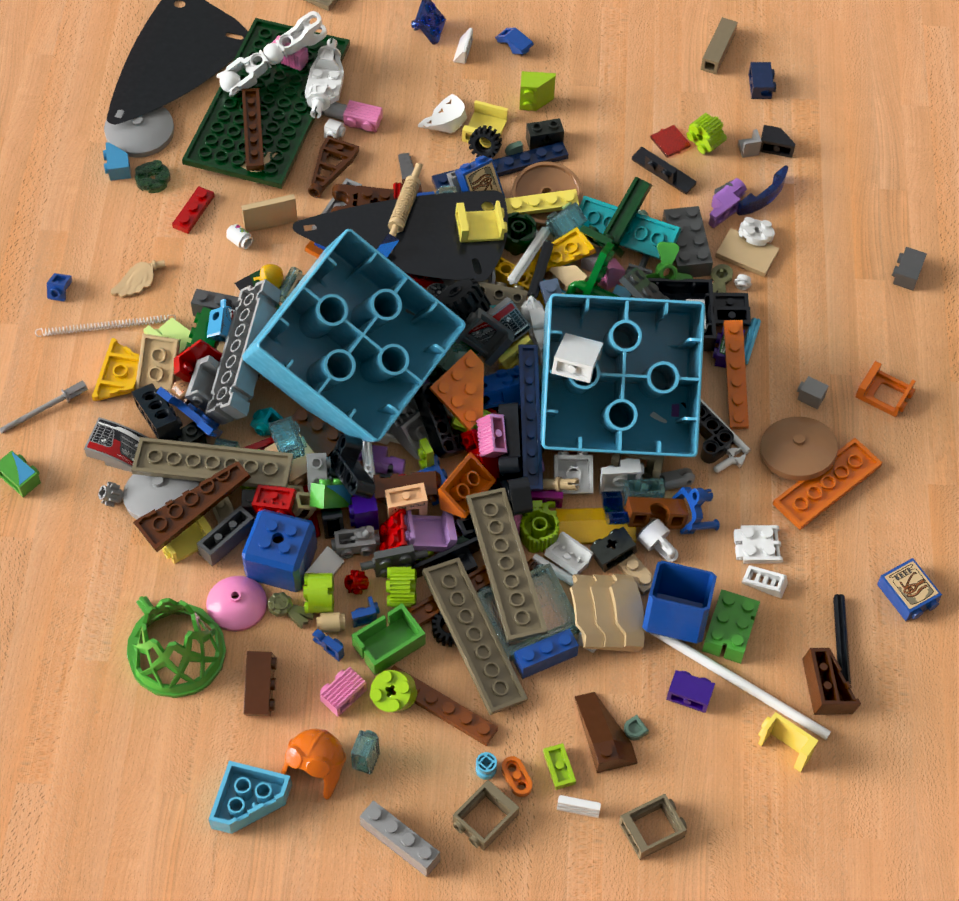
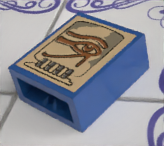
(479, 176)
(909, 590)

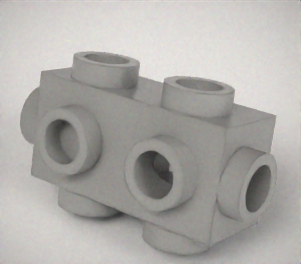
(355, 541)

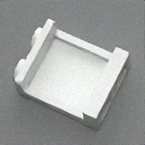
(577, 357)

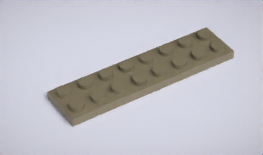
(202, 461)
(506, 565)
(474, 636)

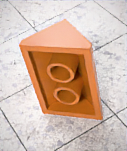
(467, 479)

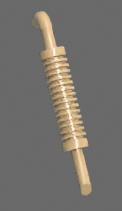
(405, 202)

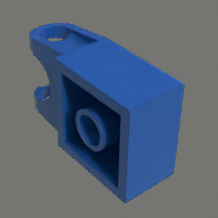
(502, 387)

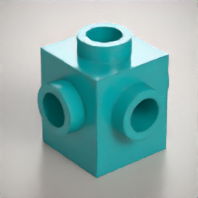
(262, 418)

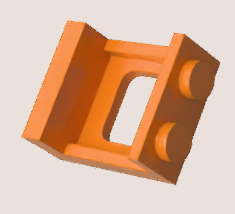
(873, 381)

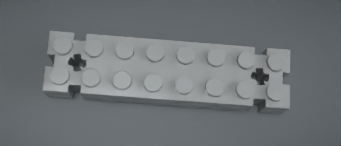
(234, 377)

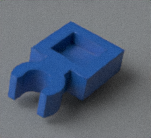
(331, 646)

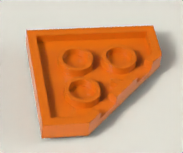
(463, 389)

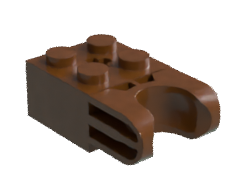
(359, 195)

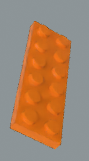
(812, 497)

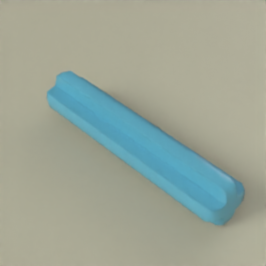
(750, 338)

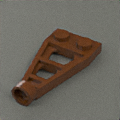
(335, 148)

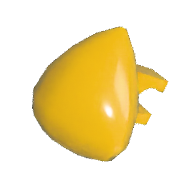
(272, 273)

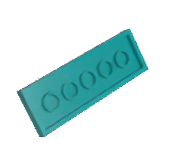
(642, 233)

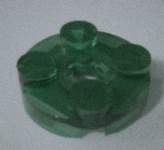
(148, 169)

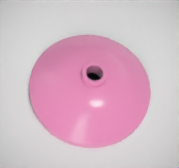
(240, 612)

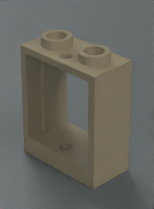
(496, 797)
(635, 838)

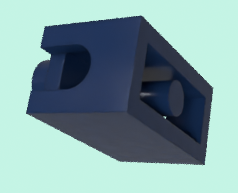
(761, 80)

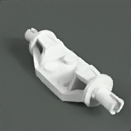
(324, 79)

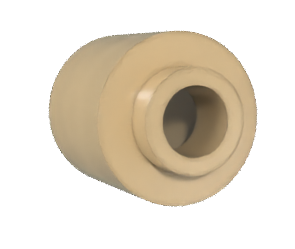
(331, 622)

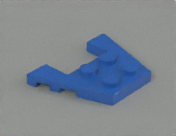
(205, 423)

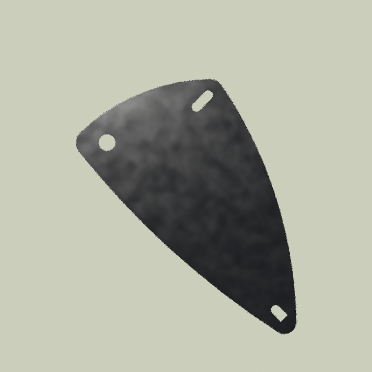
(174, 56)
(430, 236)

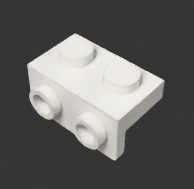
(569, 554)

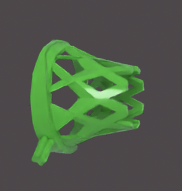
(135, 647)

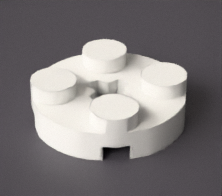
(756, 231)

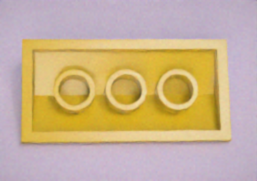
(587, 524)

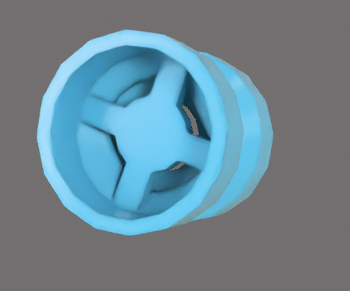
(486, 771)

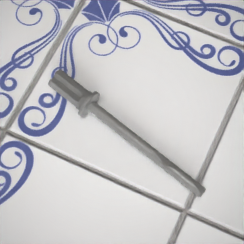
(67, 394)

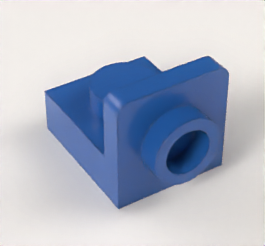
(57, 286)
(365, 616)

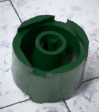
(520, 233)

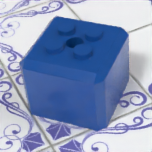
(283, 562)
(679, 602)

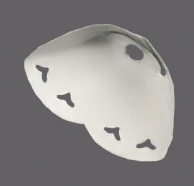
(449, 120)

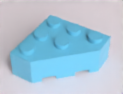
(247, 796)

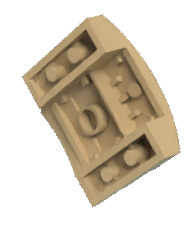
(608, 612)

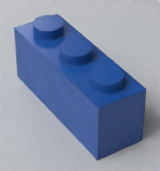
(546, 653)

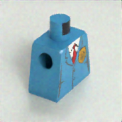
(220, 321)

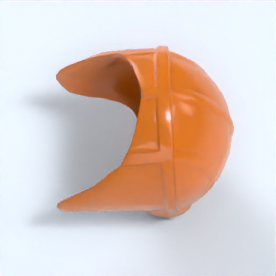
(317, 754)

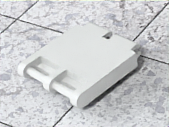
(757, 545)

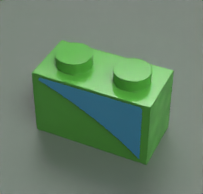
(18, 473)
(329, 494)

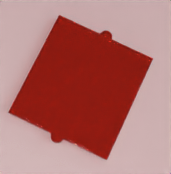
(670, 141)

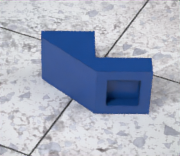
(516, 40)

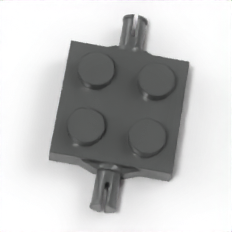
(395, 557)

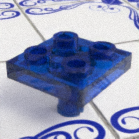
(429, 21)

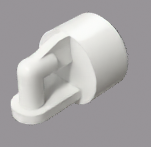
(654, 537)

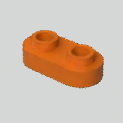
(518, 777)

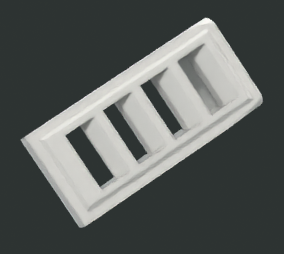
(770, 589)

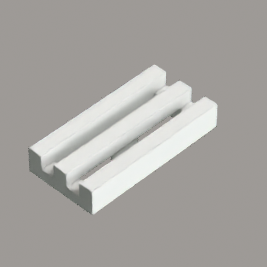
(578, 806)

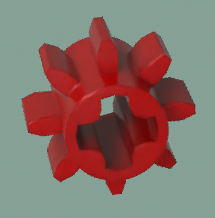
(356, 582)

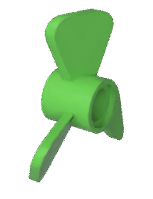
(667, 253)

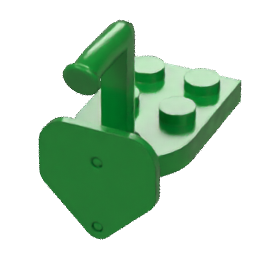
(590, 287)

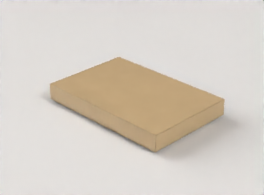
(269, 213)
(745, 255)
(157, 361)

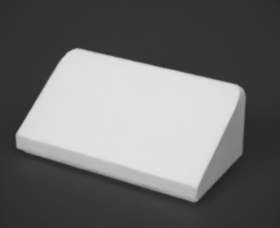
(464, 47)
(327, 562)

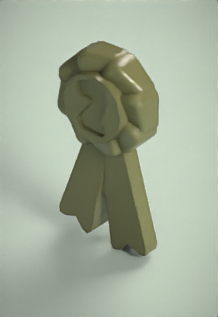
(721, 276)
(281, 605)

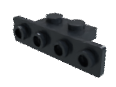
(664, 170)
(463, 551)

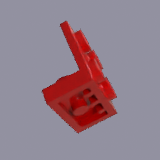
(186, 361)
(274, 499)

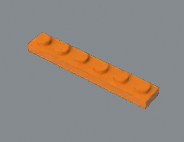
(736, 374)

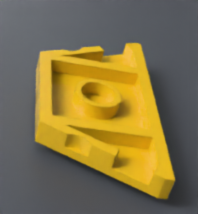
(117, 372)

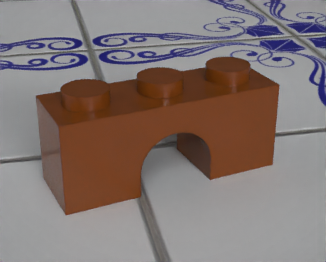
(669, 510)

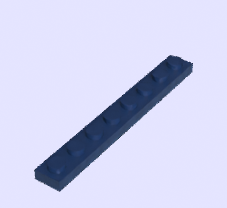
(517, 162)
(530, 416)

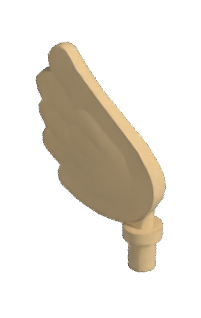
(137, 279)

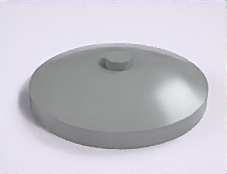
(143, 134)
(149, 493)

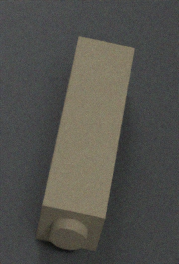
(719, 46)

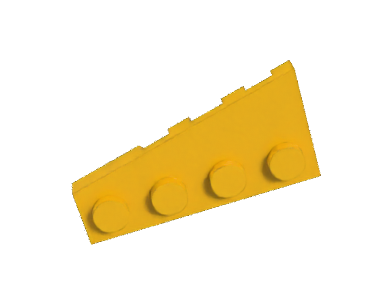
(566, 249)

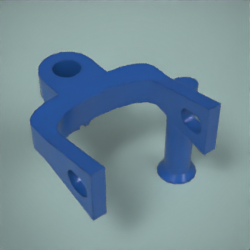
(695, 499)

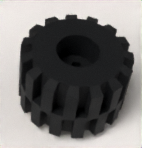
(464, 297)

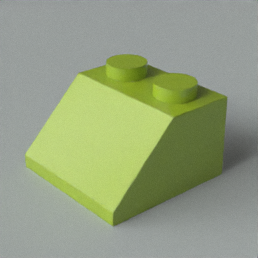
(536, 90)

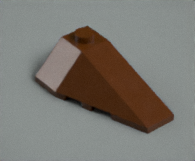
(605, 738)

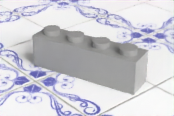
(400, 838)

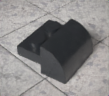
(731, 307)

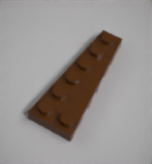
(177, 515)

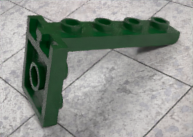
(621, 219)

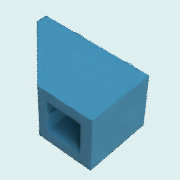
(117, 163)

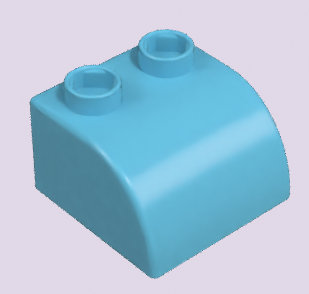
(349, 344)
(644, 367)

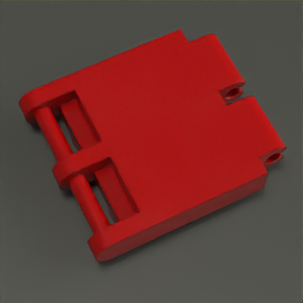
(393, 531)

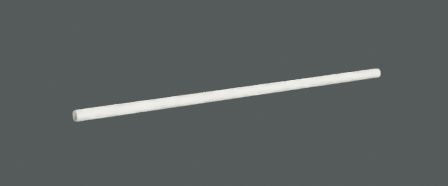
(718, 669)

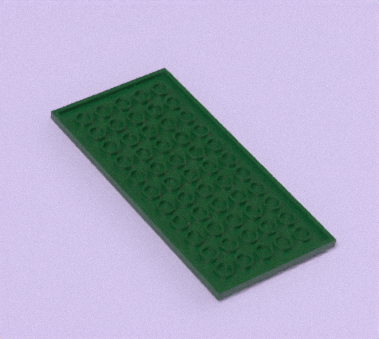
(284, 114)

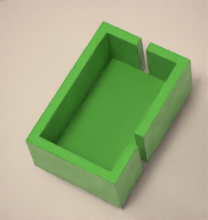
(731, 625)
(386, 644)

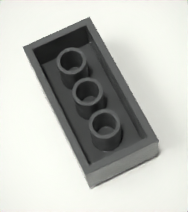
(694, 251)

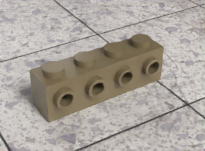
(499, 291)

